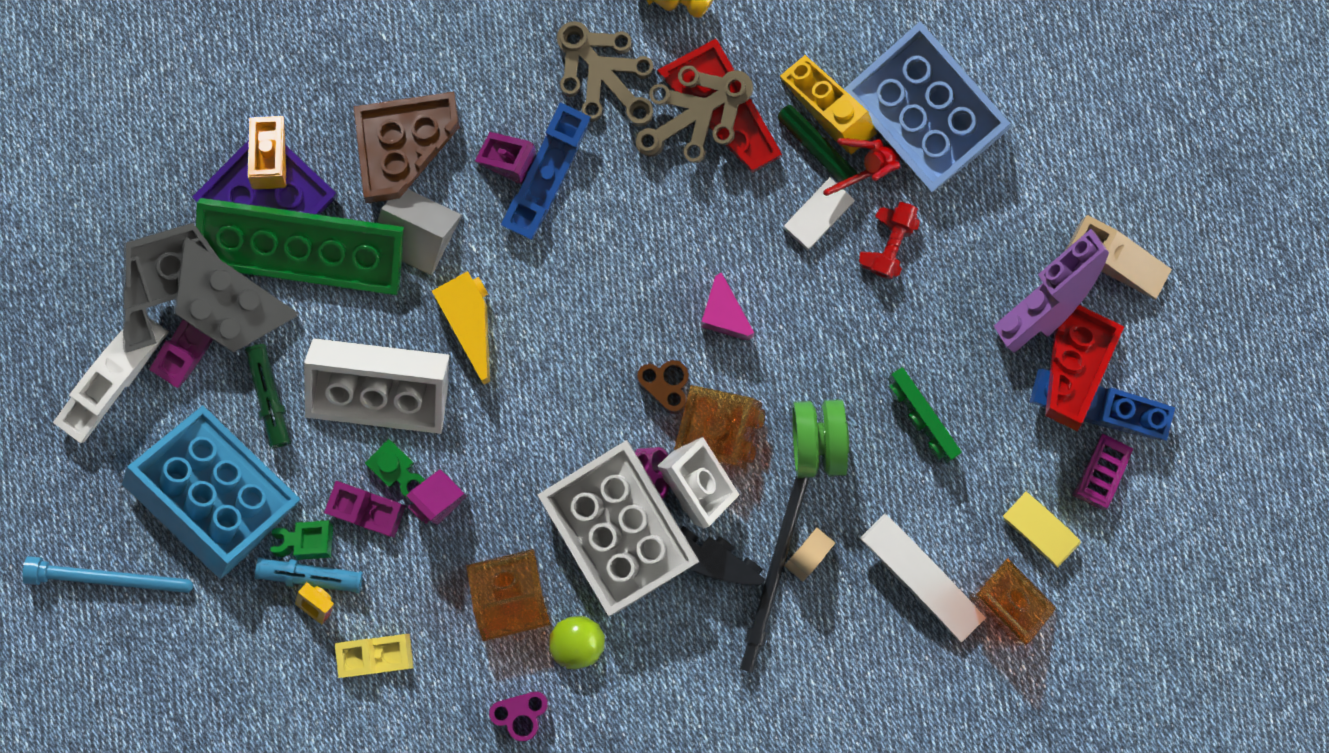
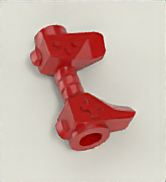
(901, 223)

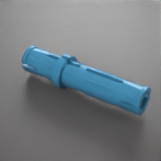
(268, 570)

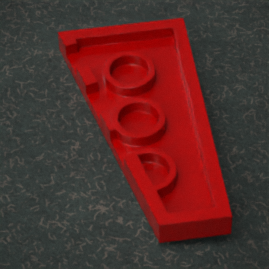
(752, 139)
(1078, 363)

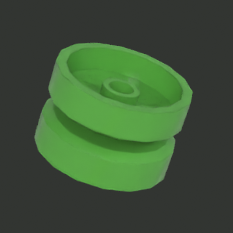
(822, 438)

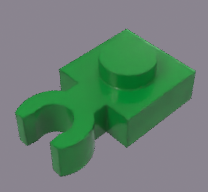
(392, 466)
(308, 541)

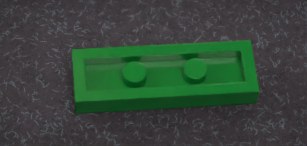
(923, 416)

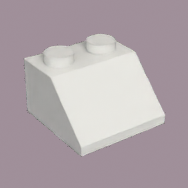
(698, 482)

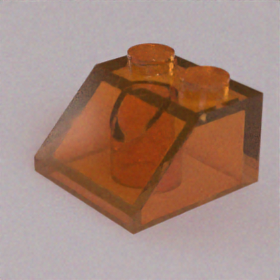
(507, 595)

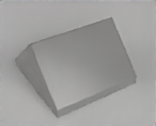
(426, 228)

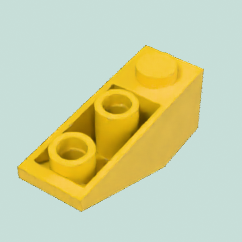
(828, 103)

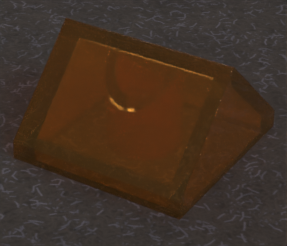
(1013, 603)

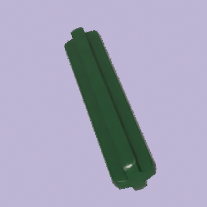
(815, 143)

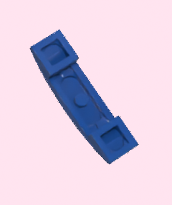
(547, 171)

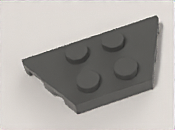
(224, 301)

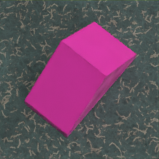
(724, 312)

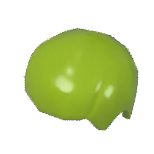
(576, 642)

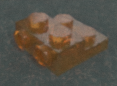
(724, 422)

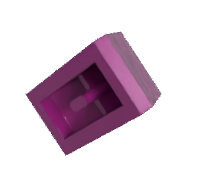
(507, 156)

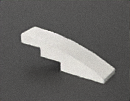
(922, 577)

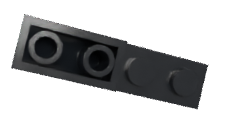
(720, 564)

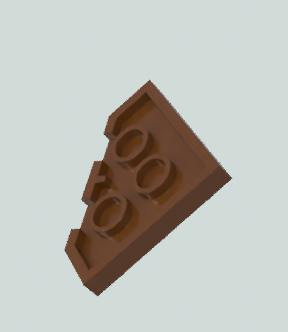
(401, 140)

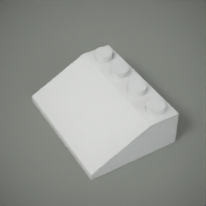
(618, 528)

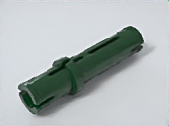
(278, 434)

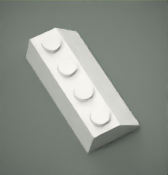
(376, 385)

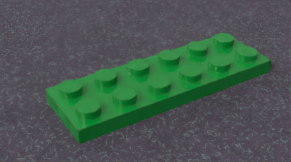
(303, 245)

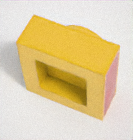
(314, 602)

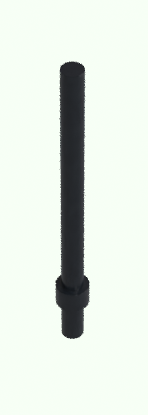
(756, 635)

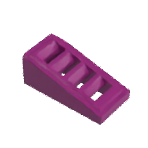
(1090, 496)

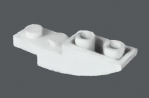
(104, 384)

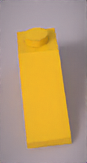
(467, 314)

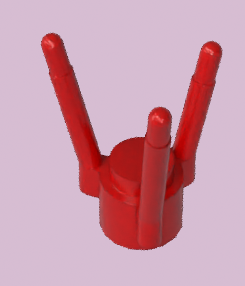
(878, 162)

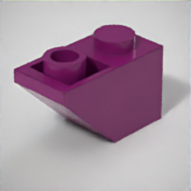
(435, 498)

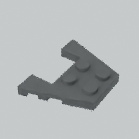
(152, 279)

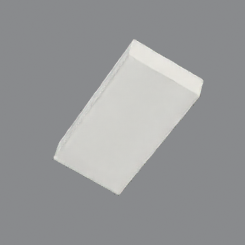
(818, 215)

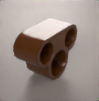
(660, 390)

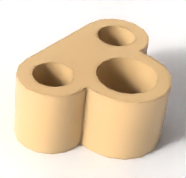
(810, 554)

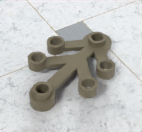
(602, 69)
(698, 111)

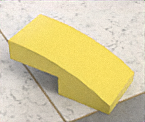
(1042, 529)
(374, 655)

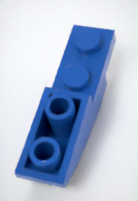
(1117, 410)

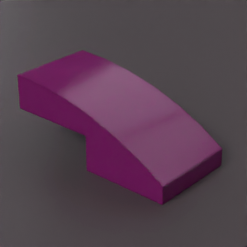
(180, 354)
(365, 509)

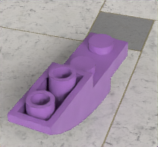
(1063, 289)

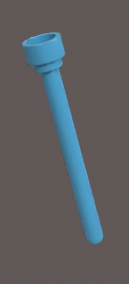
(37, 571)

